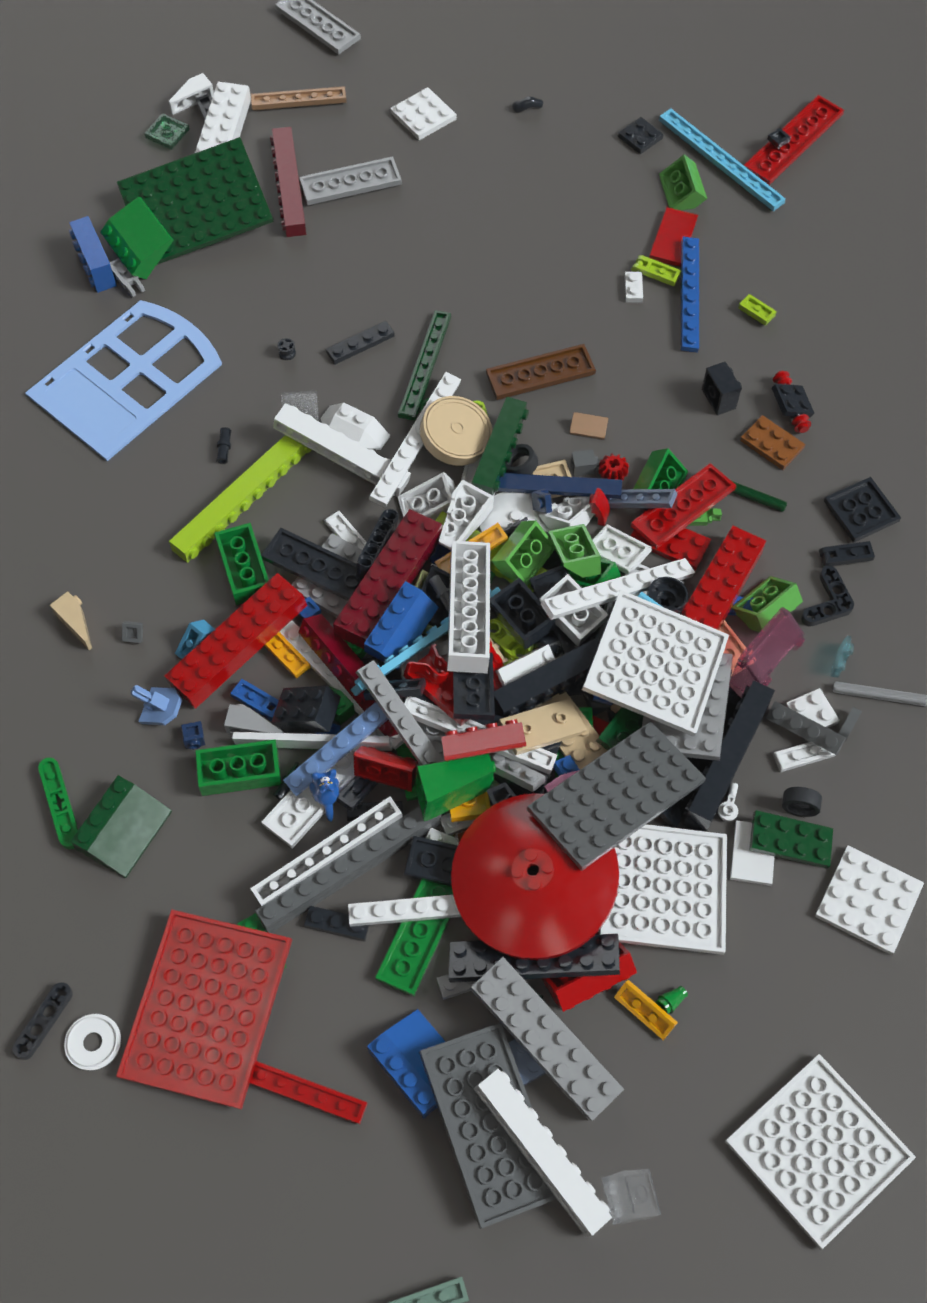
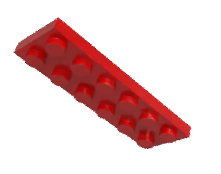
(692, 501)

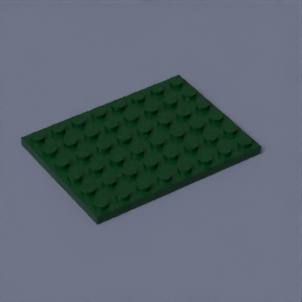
(202, 197)

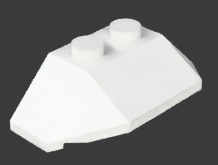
(356, 425)

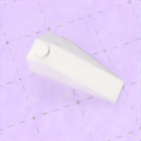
(466, 513)

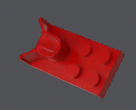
(438, 680)

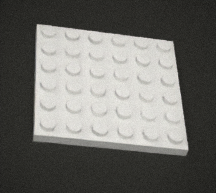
(656, 663)
(671, 890)
(820, 1151)

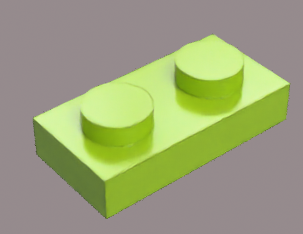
(757, 309)

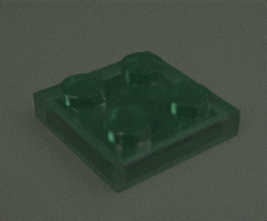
(167, 131)

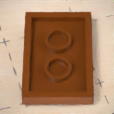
(772, 442)

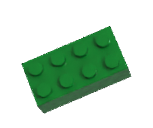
(241, 561)
(238, 767)

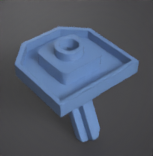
(160, 704)

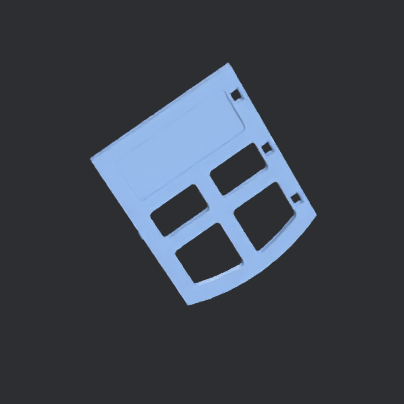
(96, 406)

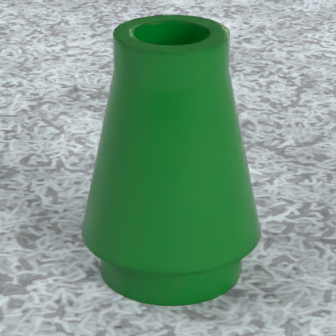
(672, 999)

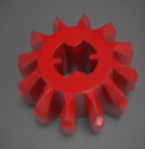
(613, 467)

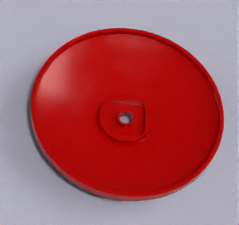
(524, 912)

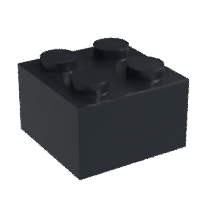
(721, 388)

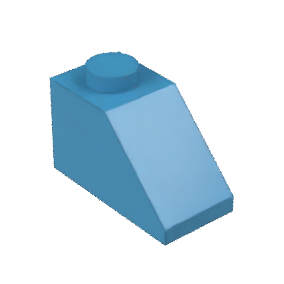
(193, 636)

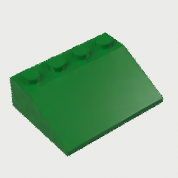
(137, 238)

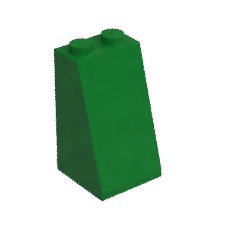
(452, 783)

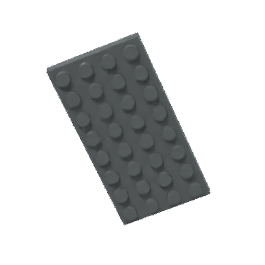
(615, 795)
(490, 1163)

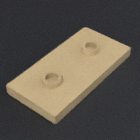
(548, 725)

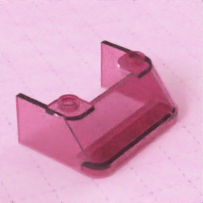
(768, 650)

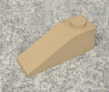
(70, 613)

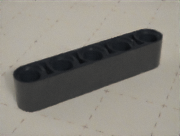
(379, 537)

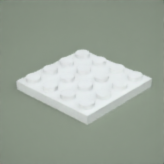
(869, 900)

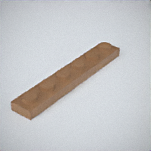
(298, 98)

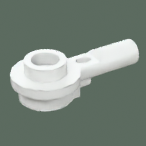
(728, 810)

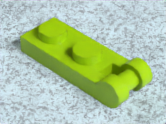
(656, 270)

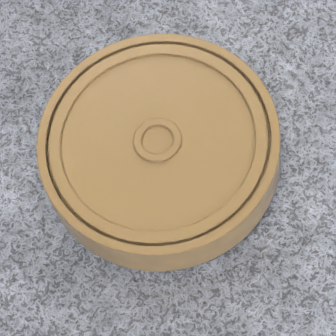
(455, 430)

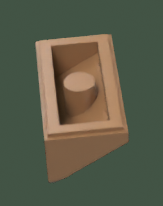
(589, 425)

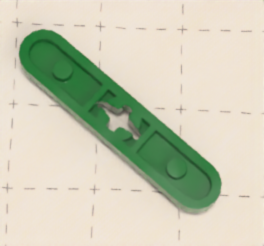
(54, 785)

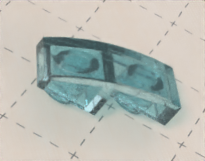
(841, 657)

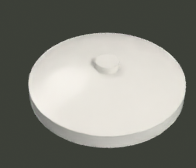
(511, 508)

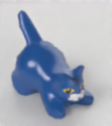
(325, 790)

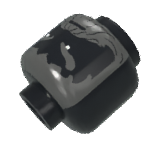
(553, 642)

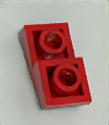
(600, 506)

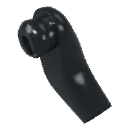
(526, 103)

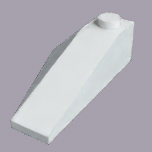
(568, 513)

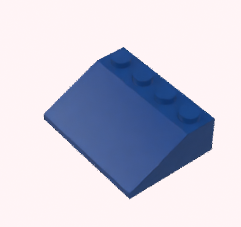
(400, 1059)

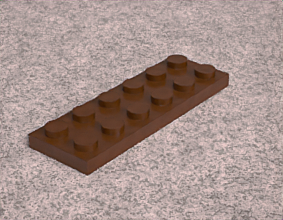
(540, 371)

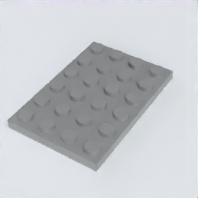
(709, 736)

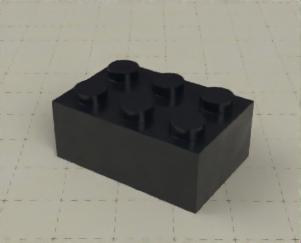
(521, 613)
(306, 709)

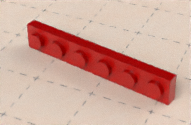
(308, 1092)

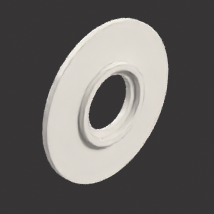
(92, 1059)

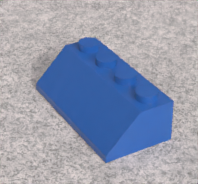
(400, 623)

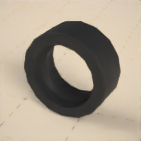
(526, 468)
(802, 801)

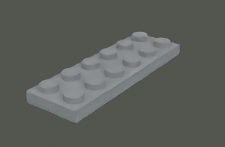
(319, 23)
(350, 180)

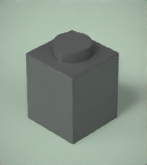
(584, 462)

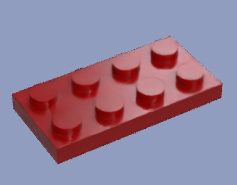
(683, 545)

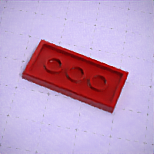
(669, 236)

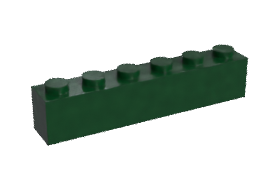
(500, 445)

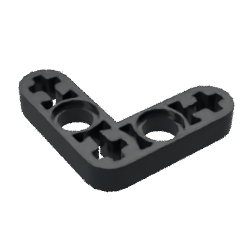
(834, 604)

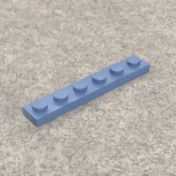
(336, 748)

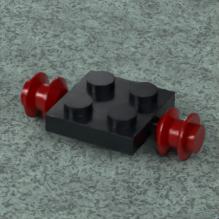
(792, 401)

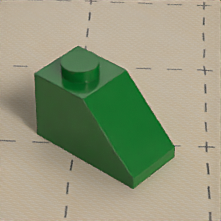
(345, 708)

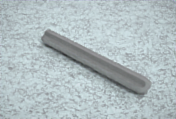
(880, 693)

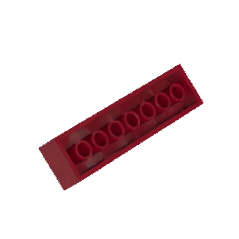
(396, 563)

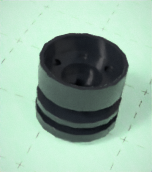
(669, 593)

